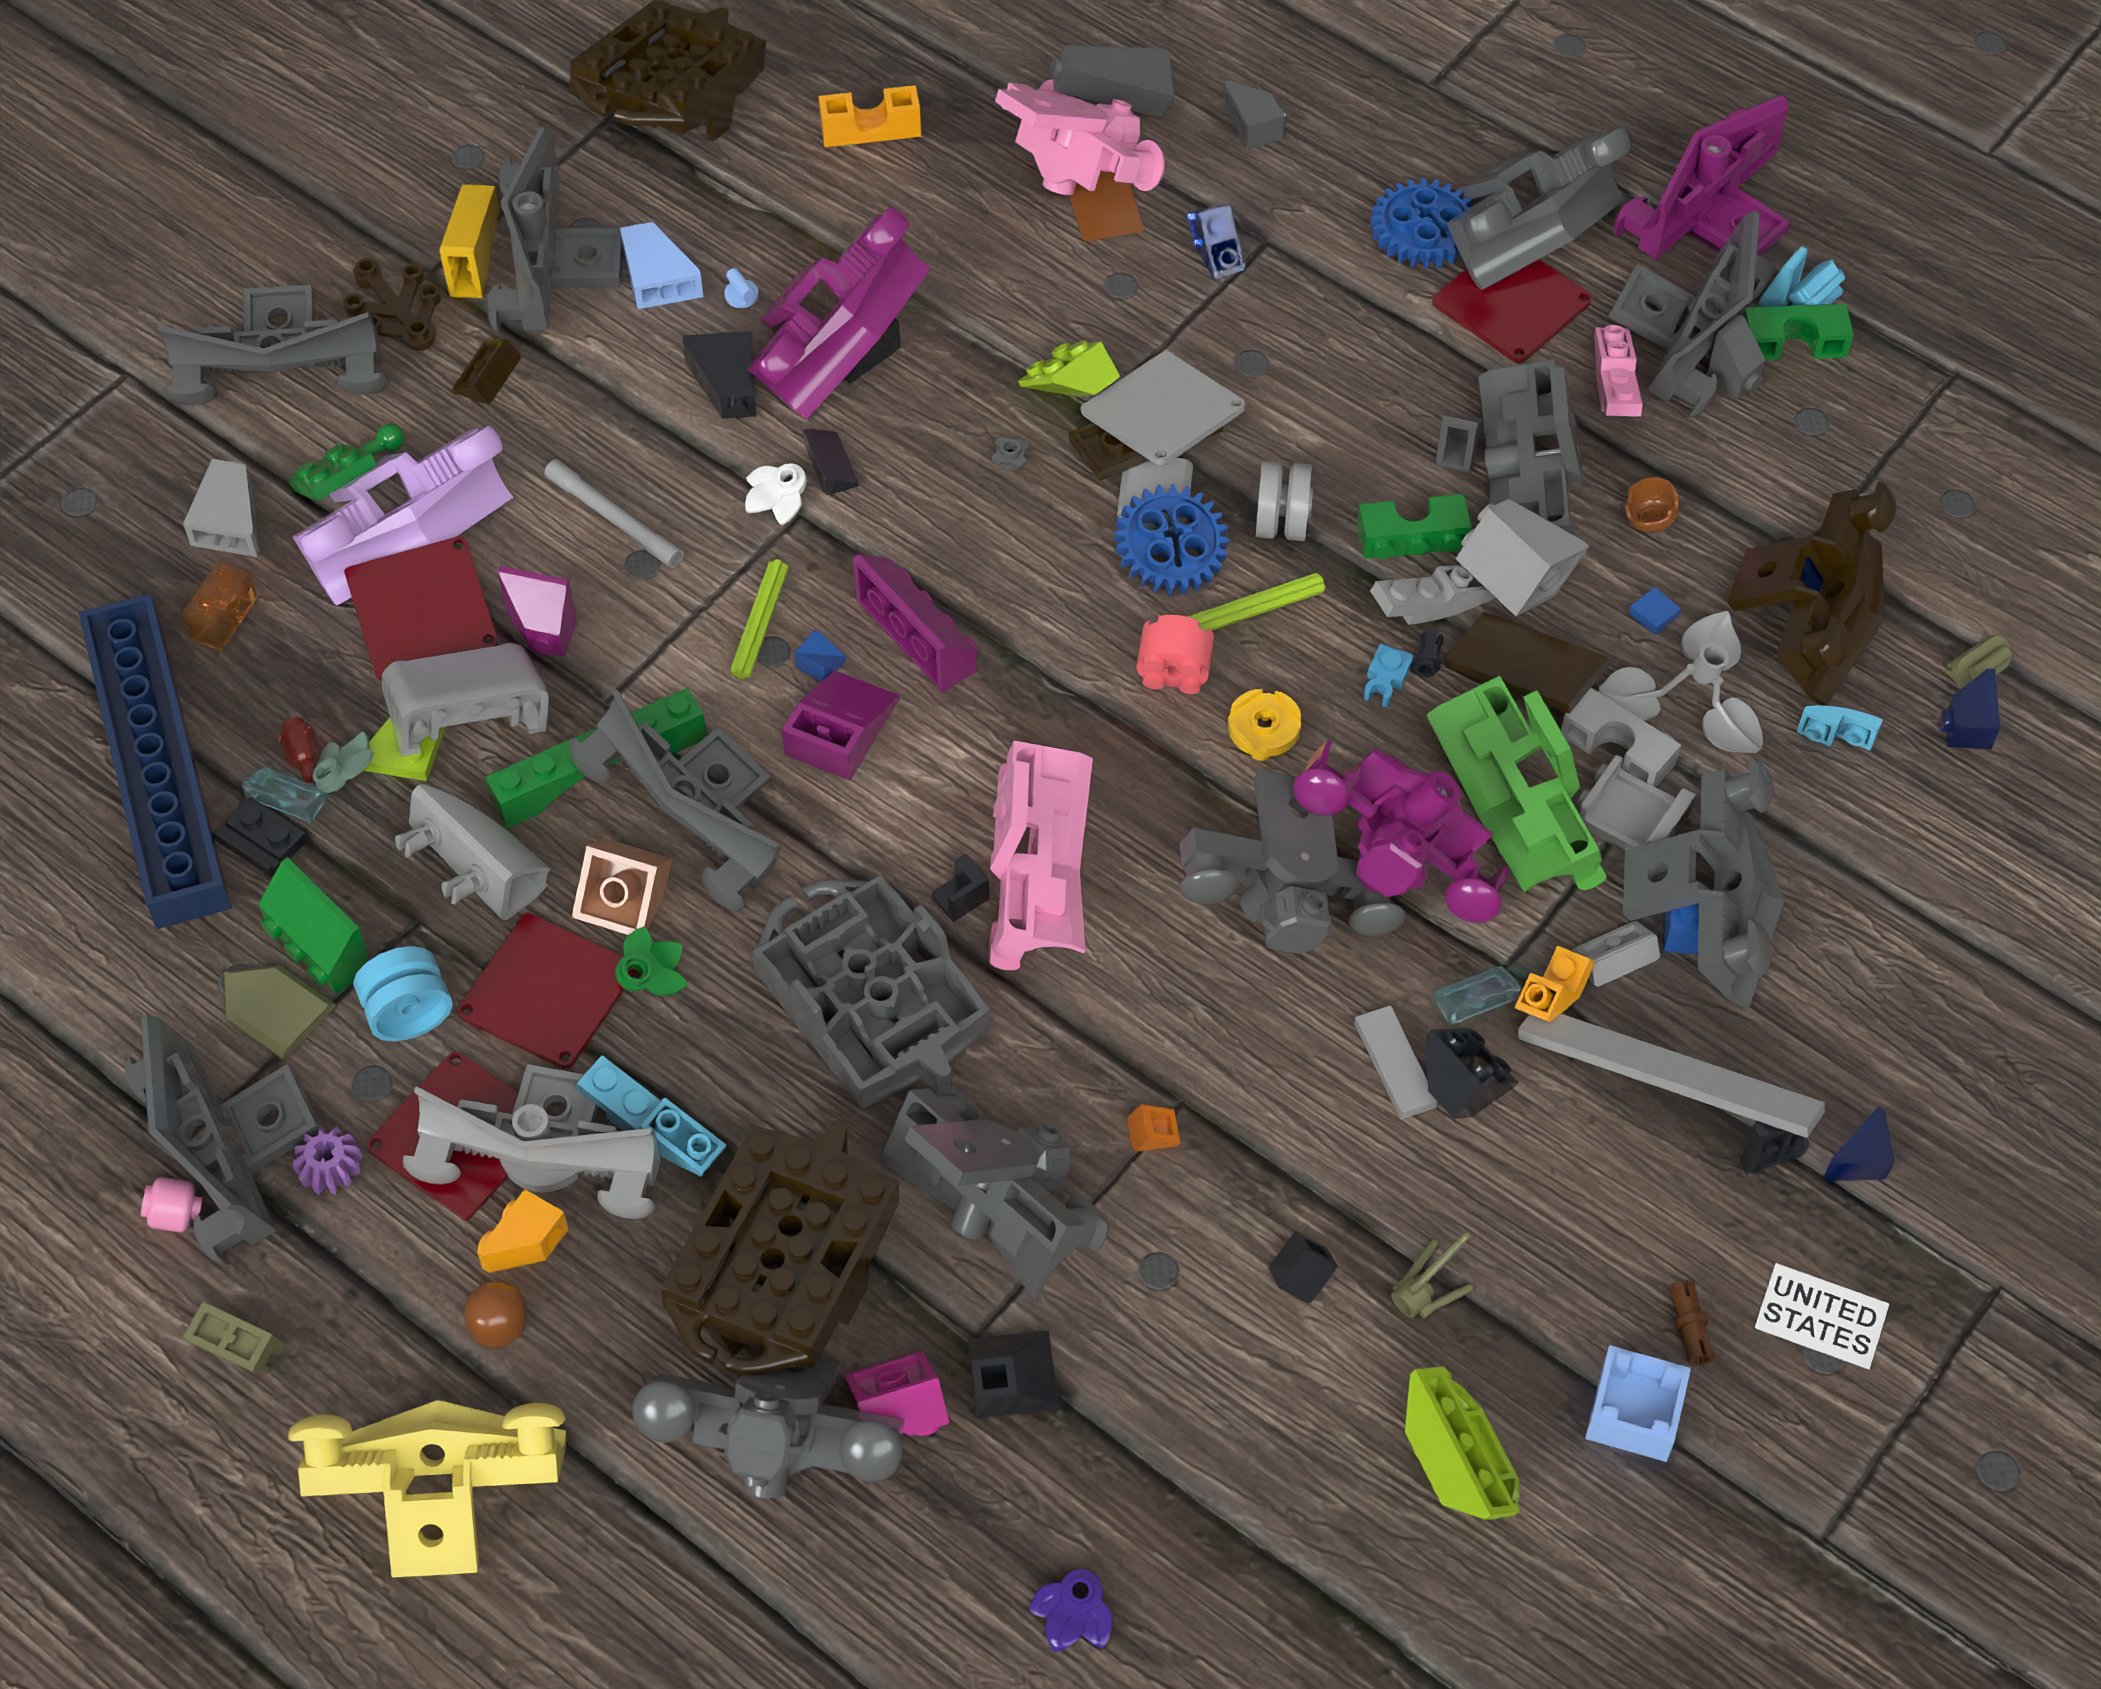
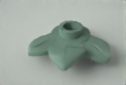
(343, 763)

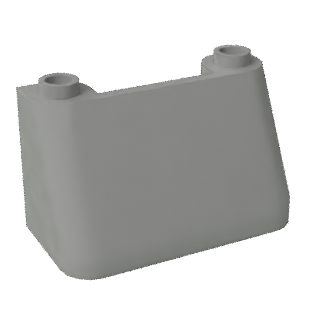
(463, 690)

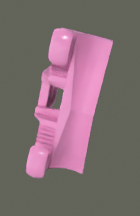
(1039, 889)

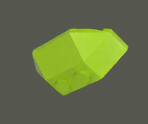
(1459, 1447)

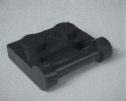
(1770, 1147)

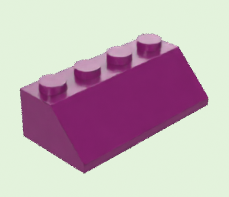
(913, 621)

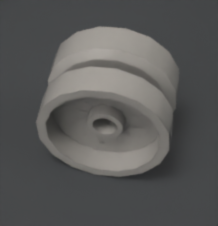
(1284, 500)

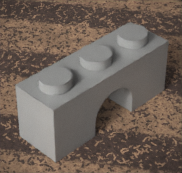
(1601, 720)

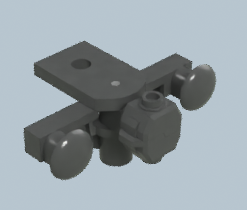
(1284, 872)
(773, 1425)

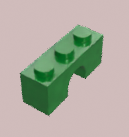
(1822, 327)
(1387, 534)

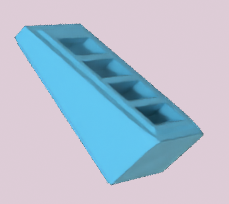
(1788, 277)

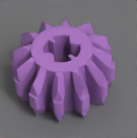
(342, 1163)

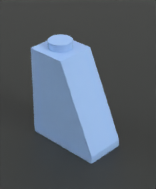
(658, 267)

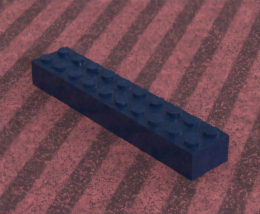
(154, 762)

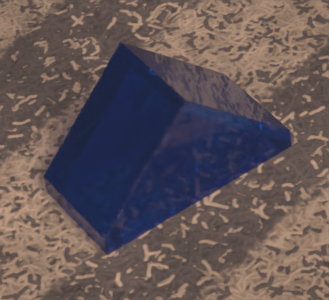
(1866, 1154)

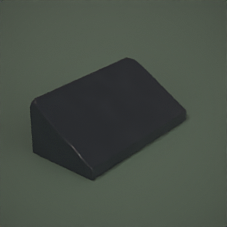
(829, 460)

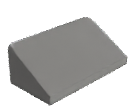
(1620, 952)

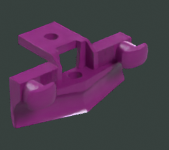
(872, 287)

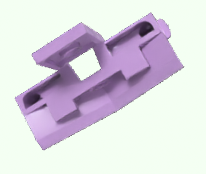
(446, 496)

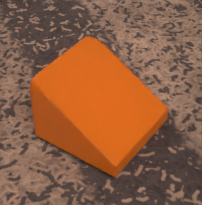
(1153, 1128)

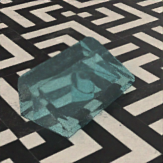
(285, 793)
(1477, 994)

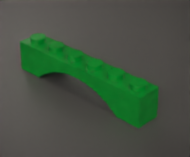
(535, 782)

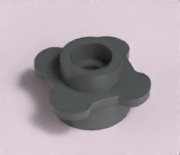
(1010, 453)

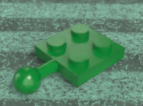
(344, 464)

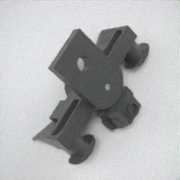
(994, 1181)

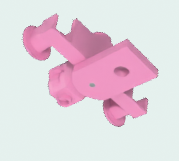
(1086, 139)

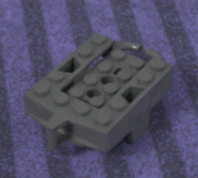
(878, 933)

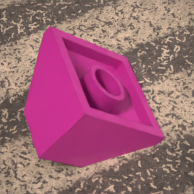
(902, 1390)

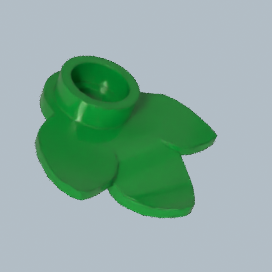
(654, 963)

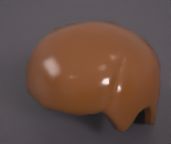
(1652, 504)
(495, 1314)

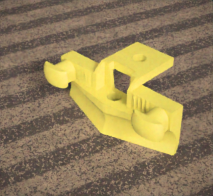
(389, 1454)

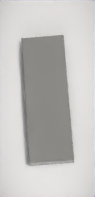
(1395, 1062)

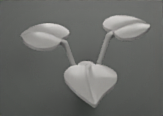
(1713, 649)

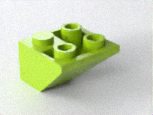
(1073, 370)

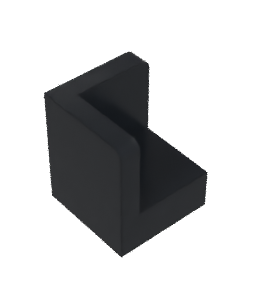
(964, 891)
(1302, 1267)

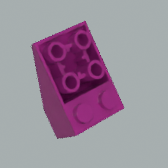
(837, 724)

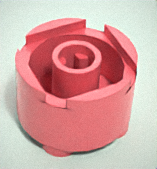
(1175, 654)

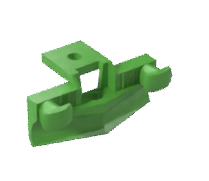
(1531, 826)

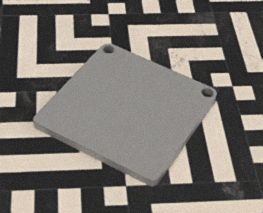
(1163, 408)

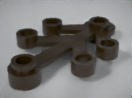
(416, 332)

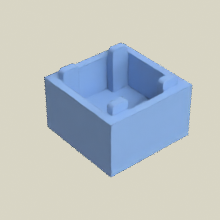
(1638, 1403)

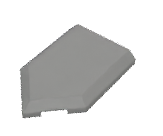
(1150, 475)

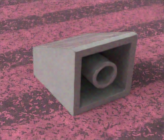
(1519, 555)

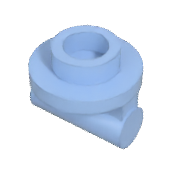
(740, 292)

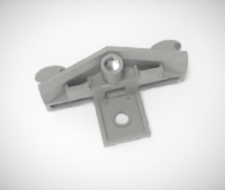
(539, 1148)

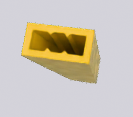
(470, 241)

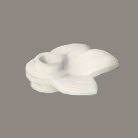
(773, 493)

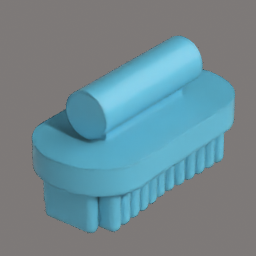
(1818, 286)

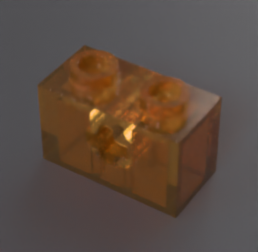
(219, 606)

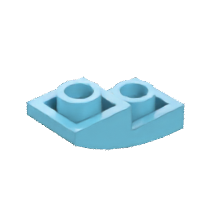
(1827, 722)

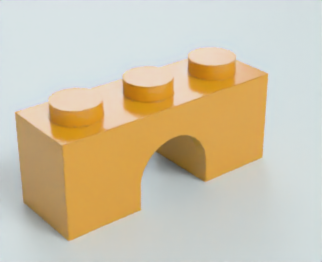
(892, 120)

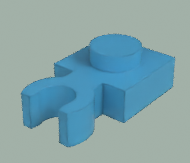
(1387, 671)

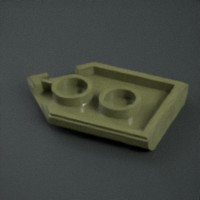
(273, 1007)

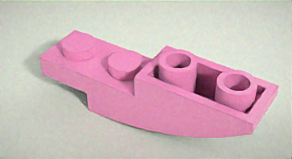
(1616, 372)

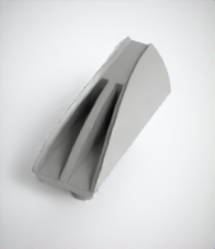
(477, 849)

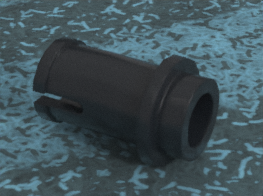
(1427, 660)

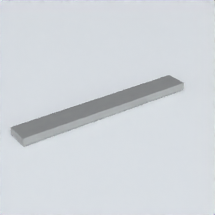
(1676, 1073)

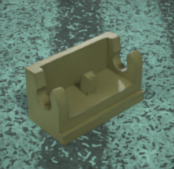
(232, 1338)

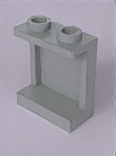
(1630, 810)

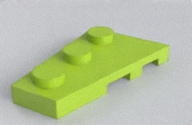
(388, 758)

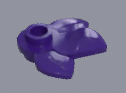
(1073, 1617)

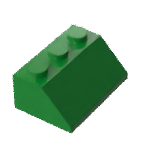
(312, 928)

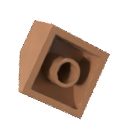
(620, 886)

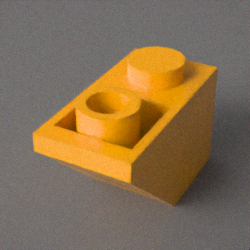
(524, 1235)

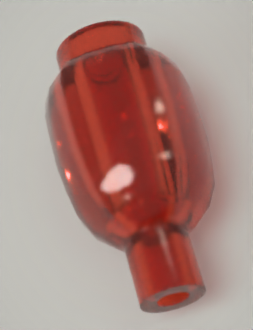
(300, 747)

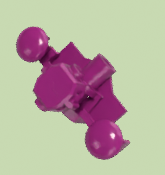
(1402, 824)

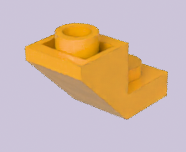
(1558, 988)

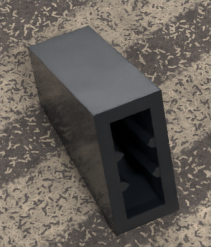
(721, 369)

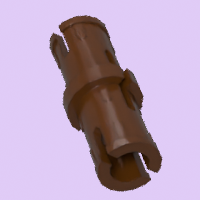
(1691, 1323)

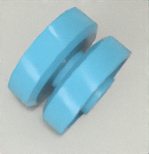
(402, 993)

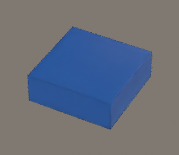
(1654, 611)

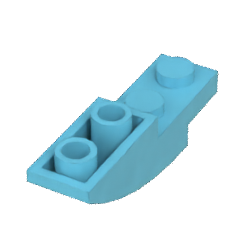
(635, 1108)

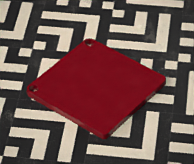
(1516, 311)
(420, 604)
(545, 991)
(400, 1135)

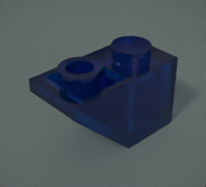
(1217, 240)

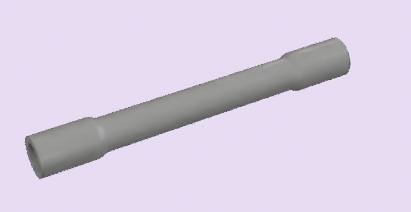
(653, 542)

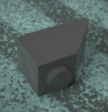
(1253, 114)
(1737, 359)
(1457, 441)

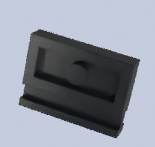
(260, 836)

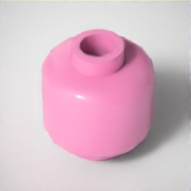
(170, 1204)

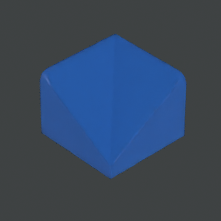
(818, 657)

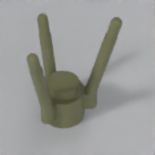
(1414, 1291)

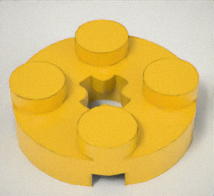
(1262, 741)

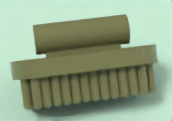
(1989, 653)

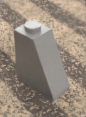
(224, 511)

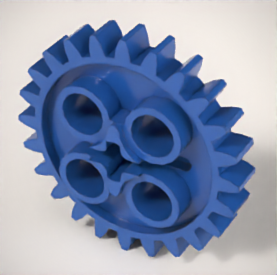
(1415, 222)
(1140, 544)

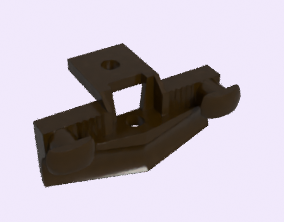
(1824, 629)

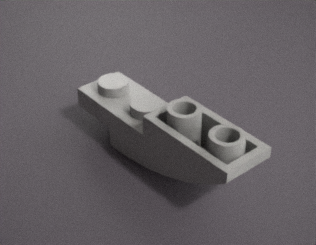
(1431, 598)

